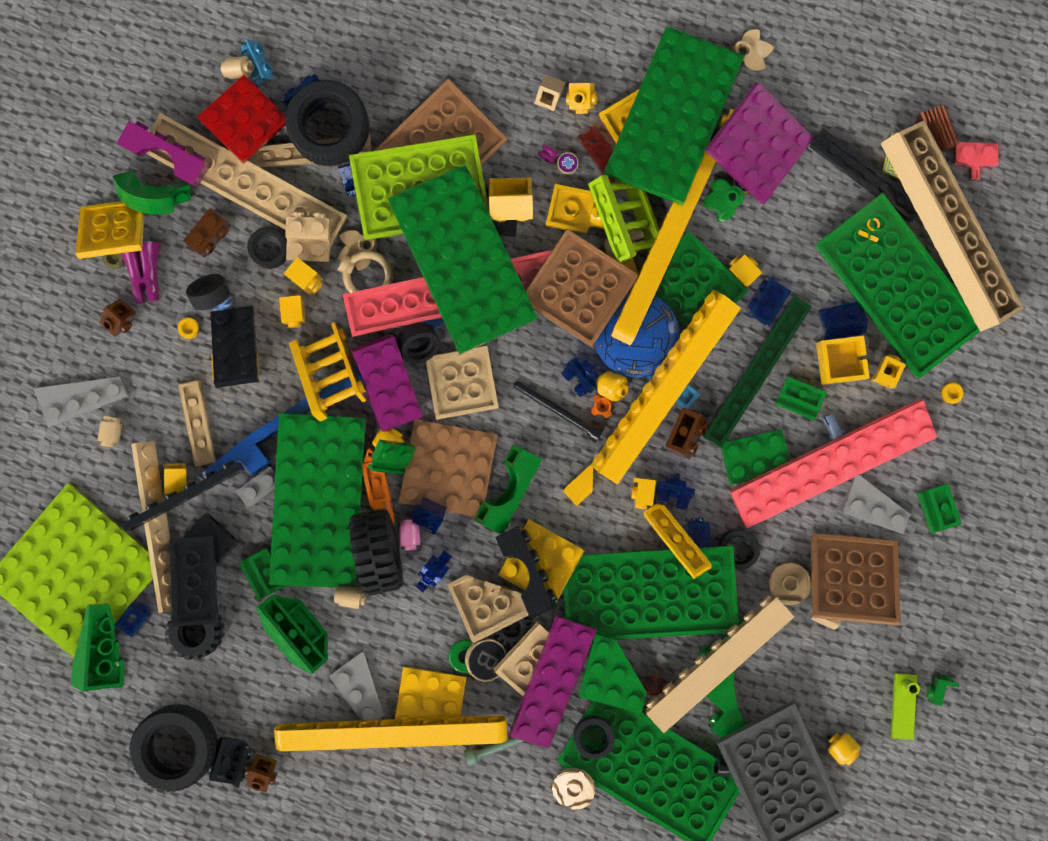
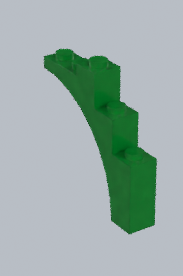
(724, 697)

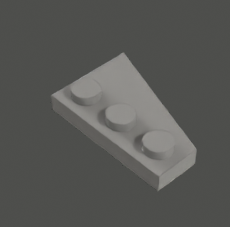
(873, 506)
(358, 688)

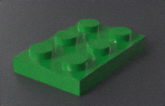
(754, 455)

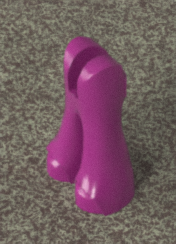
(149, 258)

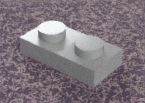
(258, 487)

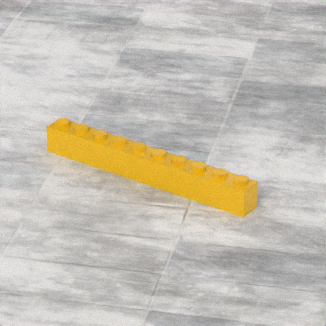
(665, 386)

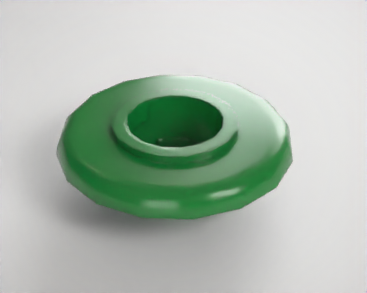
(453, 655)

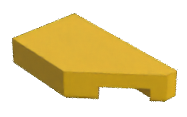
(580, 486)

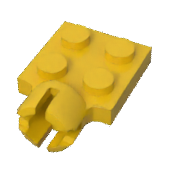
(573, 210)

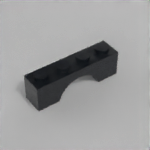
(538, 596)

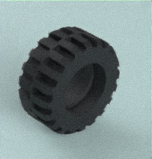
(376, 552)

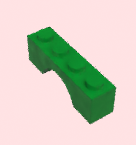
(521, 469)

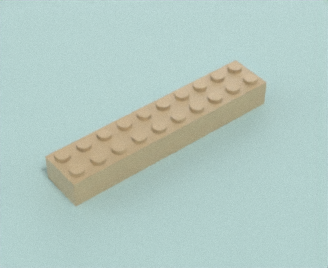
(952, 226)

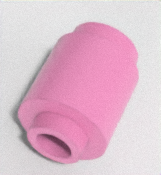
(409, 535)

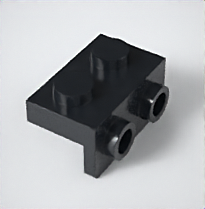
(230, 761)

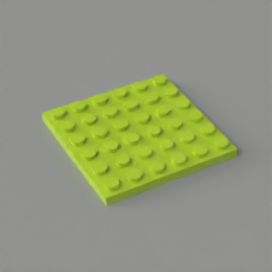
(71, 561)

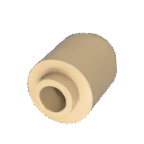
(237, 67)
(109, 431)
(350, 597)

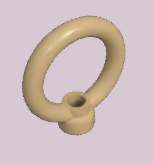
(349, 262)

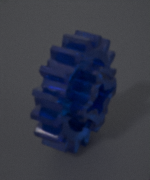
(433, 571)

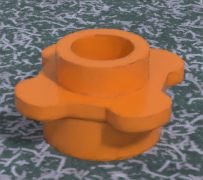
(598, 400)

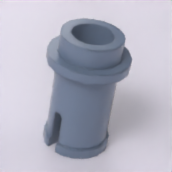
(833, 426)

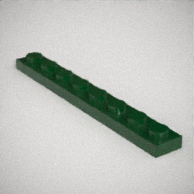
(757, 372)

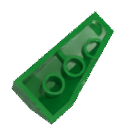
(97, 655)

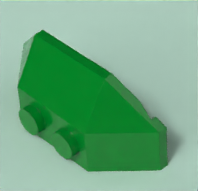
(294, 632)

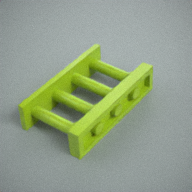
(613, 220)

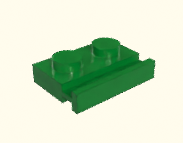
(800, 398)
(391, 457)
(939, 508)
(257, 573)

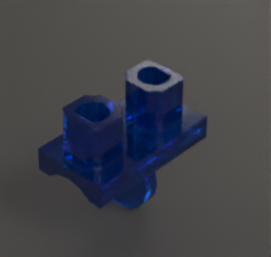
(575, 368)
(674, 488)

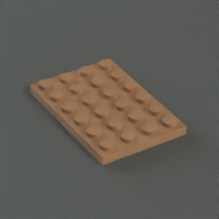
(447, 116)

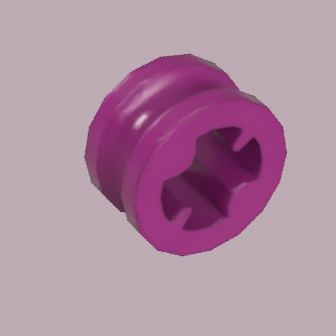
(548, 154)

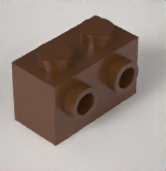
(207, 233)
(686, 433)

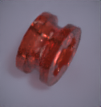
(647, 683)

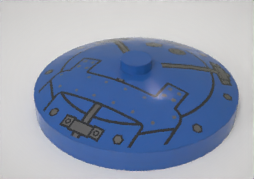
(650, 347)

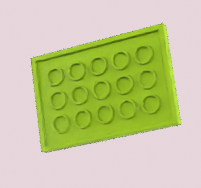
(395, 170)

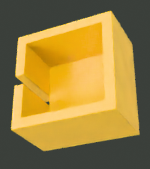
(510, 199)
(839, 360)

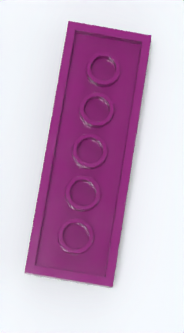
(552, 681)

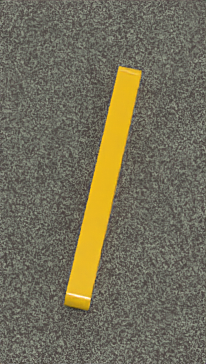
(660, 257)
(391, 733)

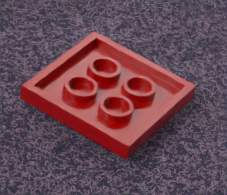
(243, 119)

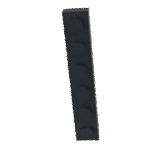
(863, 172)
(173, 499)

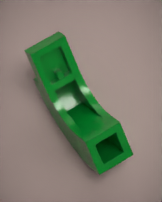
(148, 198)

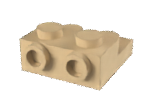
(308, 237)

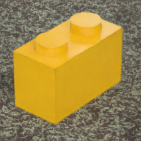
(304, 276)

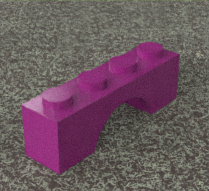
(140, 141)

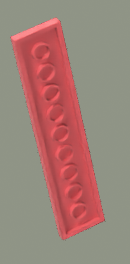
(411, 300)
(833, 463)

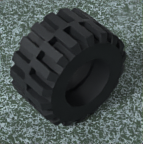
(191, 650)

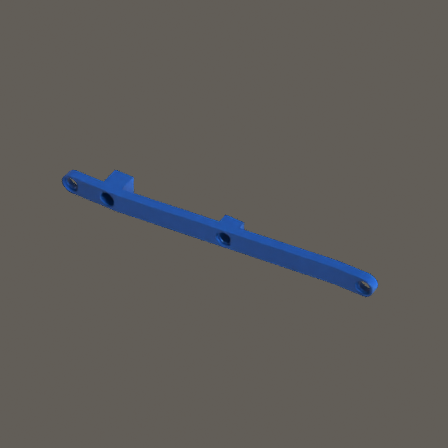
(251, 453)

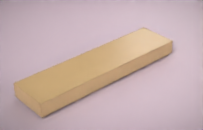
(197, 423)

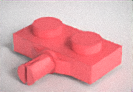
(976, 156)

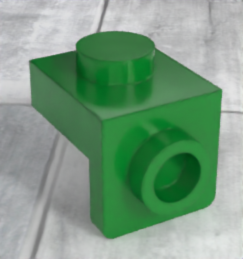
(936, 691)

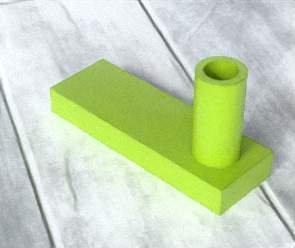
(903, 706)

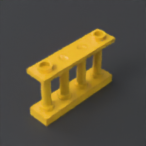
(307, 370)

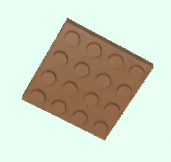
(580, 288)
(449, 467)
(855, 579)

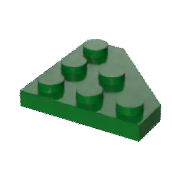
(611, 677)

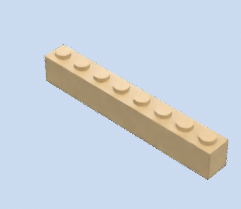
(718, 663)

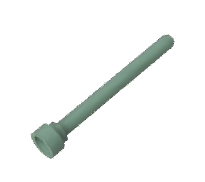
(474, 755)

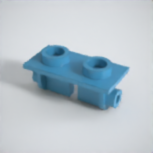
(262, 69)

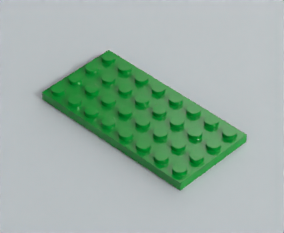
(674, 115)
(462, 259)
(899, 286)
(314, 499)
(652, 594)
(655, 773)

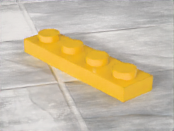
(677, 540)

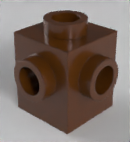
(117, 317)
(261, 773)

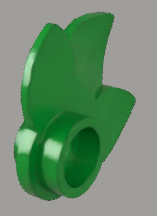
(720, 199)

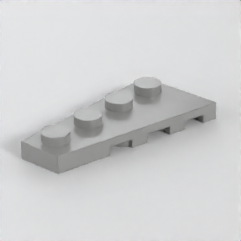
(73, 400)

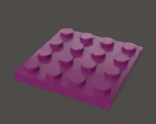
(759, 143)

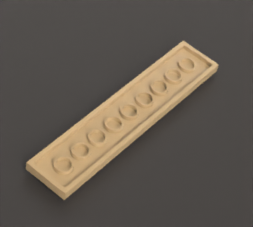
(244, 182)

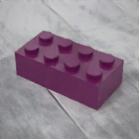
(386, 382)

